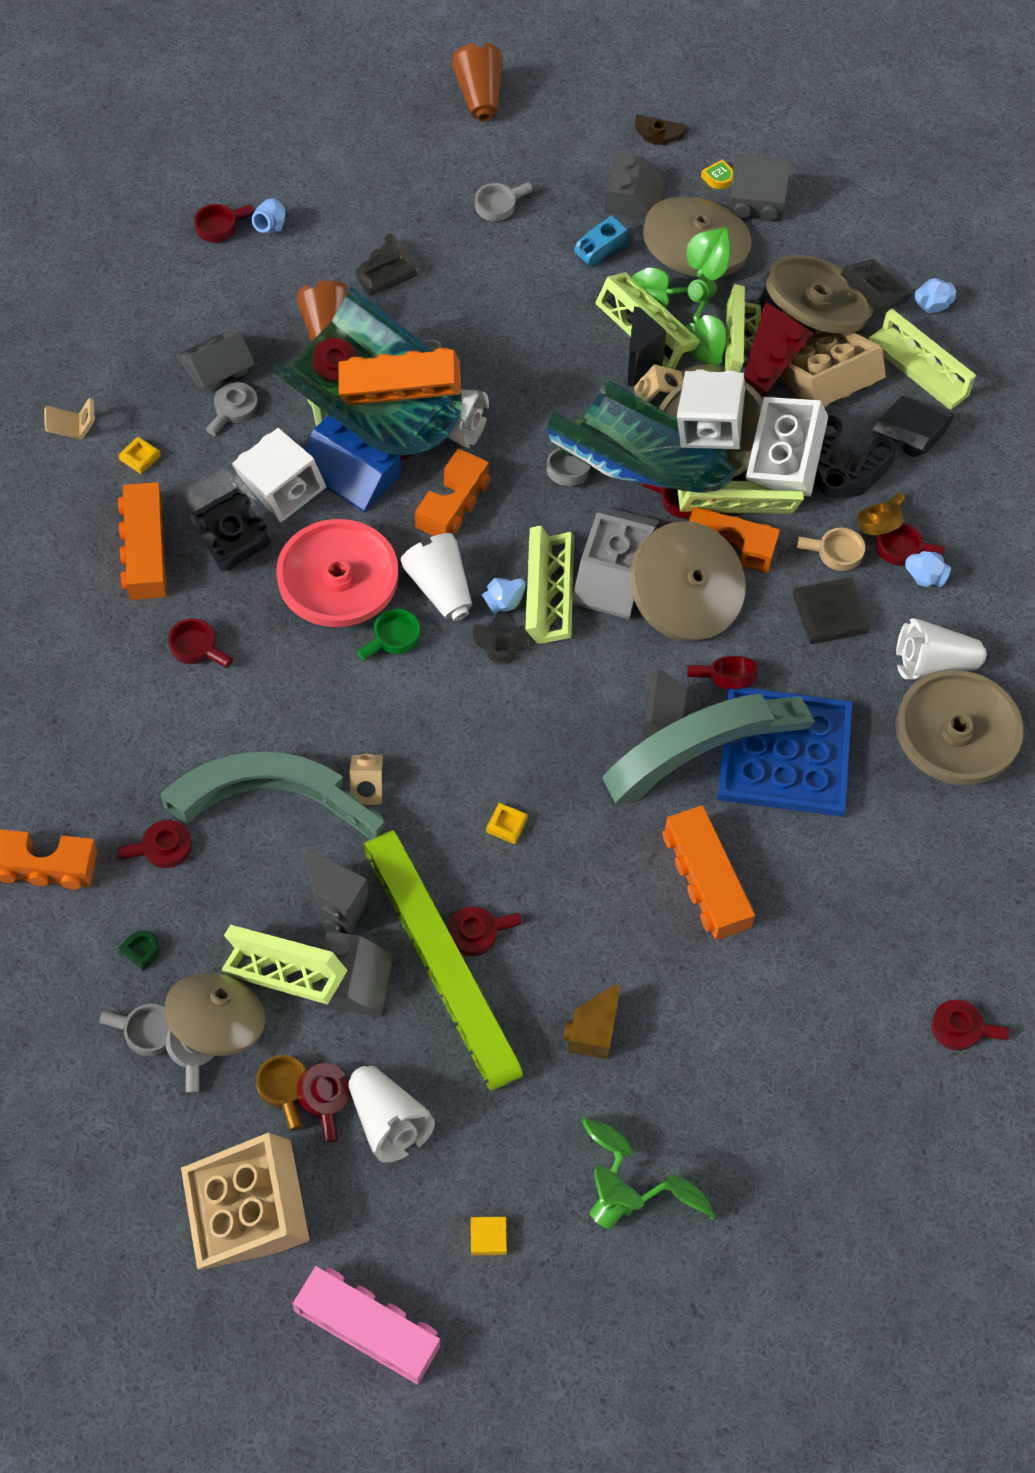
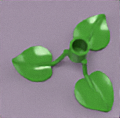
(711, 255)
(620, 1198)

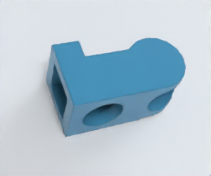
(602, 241)

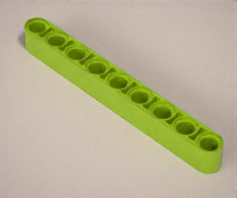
(445, 963)

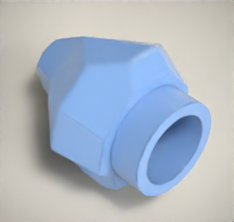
(269, 216)
(935, 295)
(928, 568)
(504, 594)

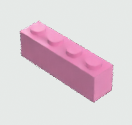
(367, 1324)

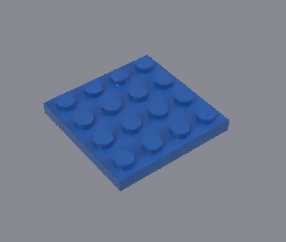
(791, 768)

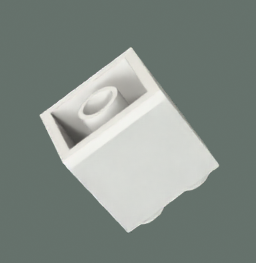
(711, 409)
(280, 474)

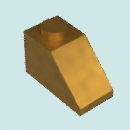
(593, 1025)

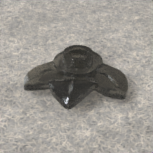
(502, 635)

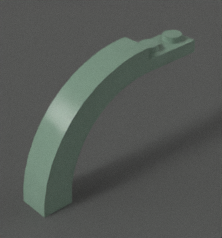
(698, 733)
(267, 770)

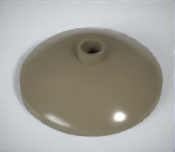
(214, 1014)

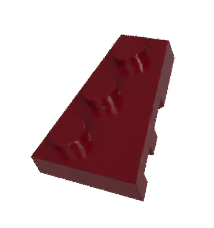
(773, 348)

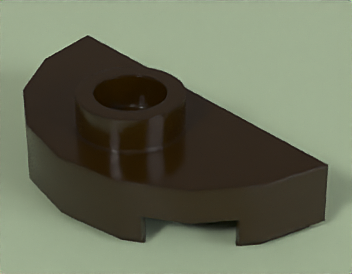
(659, 131)

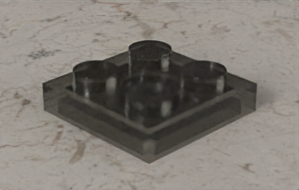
(875, 284)
(831, 610)

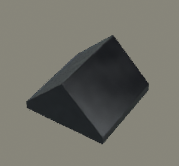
(646, 345)

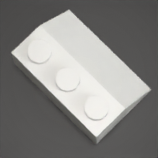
(787, 444)

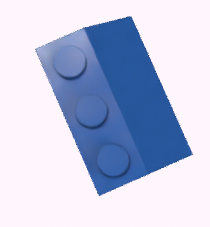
(351, 465)

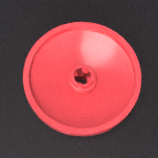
(337, 573)

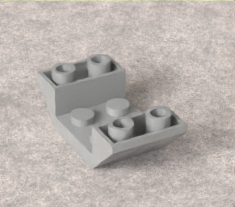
(607, 561)

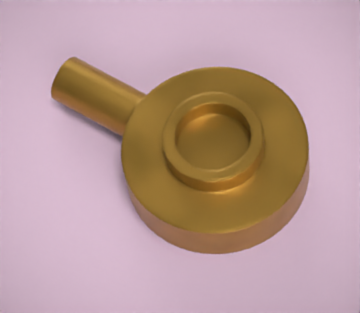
(882, 517)
(278, 1086)

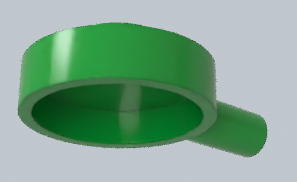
(394, 632)

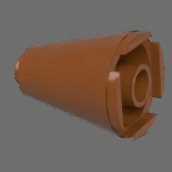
(479, 78)
(320, 304)

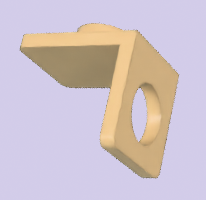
(655, 381)
(69, 423)
(367, 768)

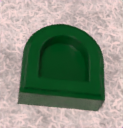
(140, 948)

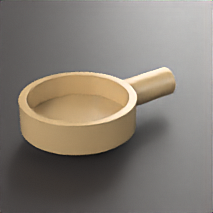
(839, 548)

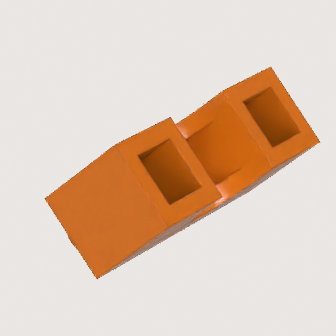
(444, 513)
(754, 540)
(69, 865)

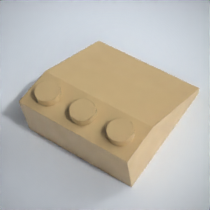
(834, 367)
(245, 1202)

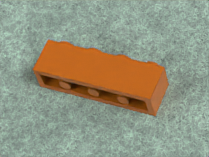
(399, 377)
(143, 541)
(708, 873)

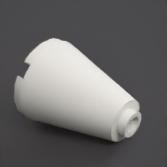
(471, 420)
(440, 575)
(933, 649)
(388, 1114)

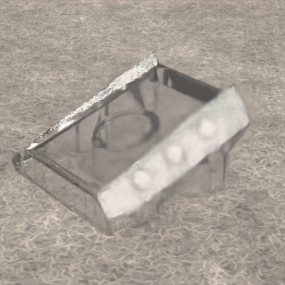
(214, 486)

